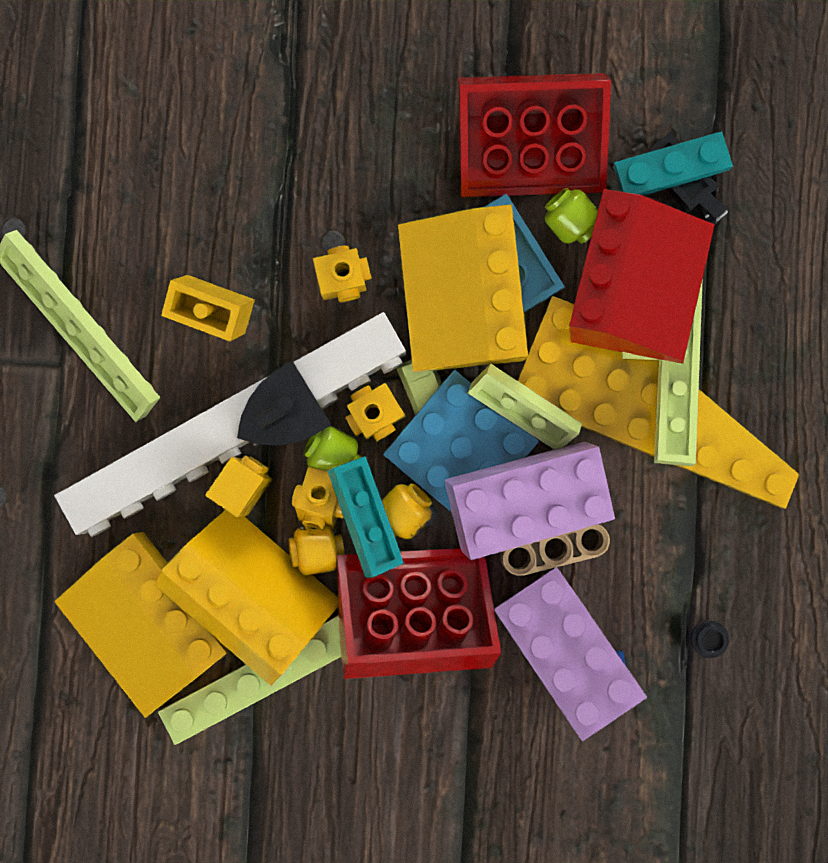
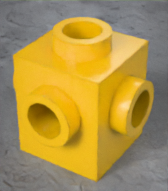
(337, 261)
(378, 398)
(316, 500)

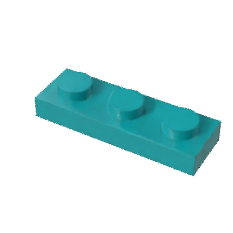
(673, 165)
(365, 517)

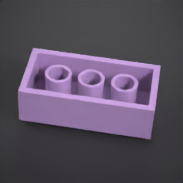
(529, 499)
(570, 654)

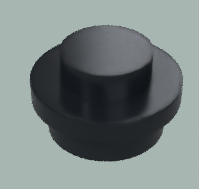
(709, 639)

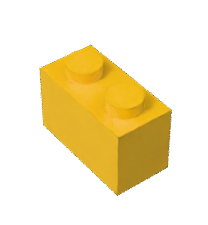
(207, 307)
(240, 485)

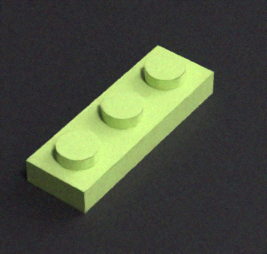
(524, 407)

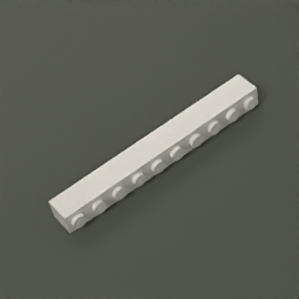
(213, 434)

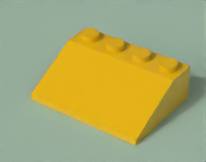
(463, 289)
(247, 594)
(136, 627)

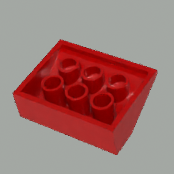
(533, 134)
(641, 278)
(417, 616)

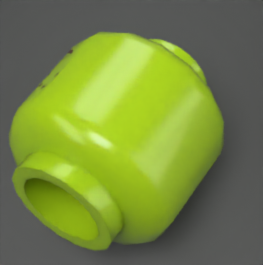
(571, 216)
(330, 449)

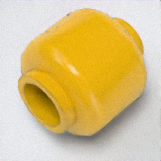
(407, 510)
(315, 549)

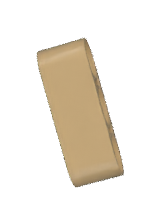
(572, 552)

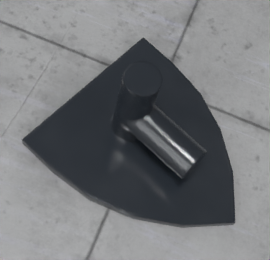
(282, 410)

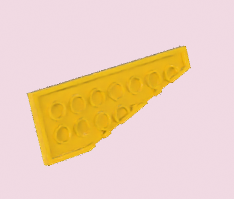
(620, 403)

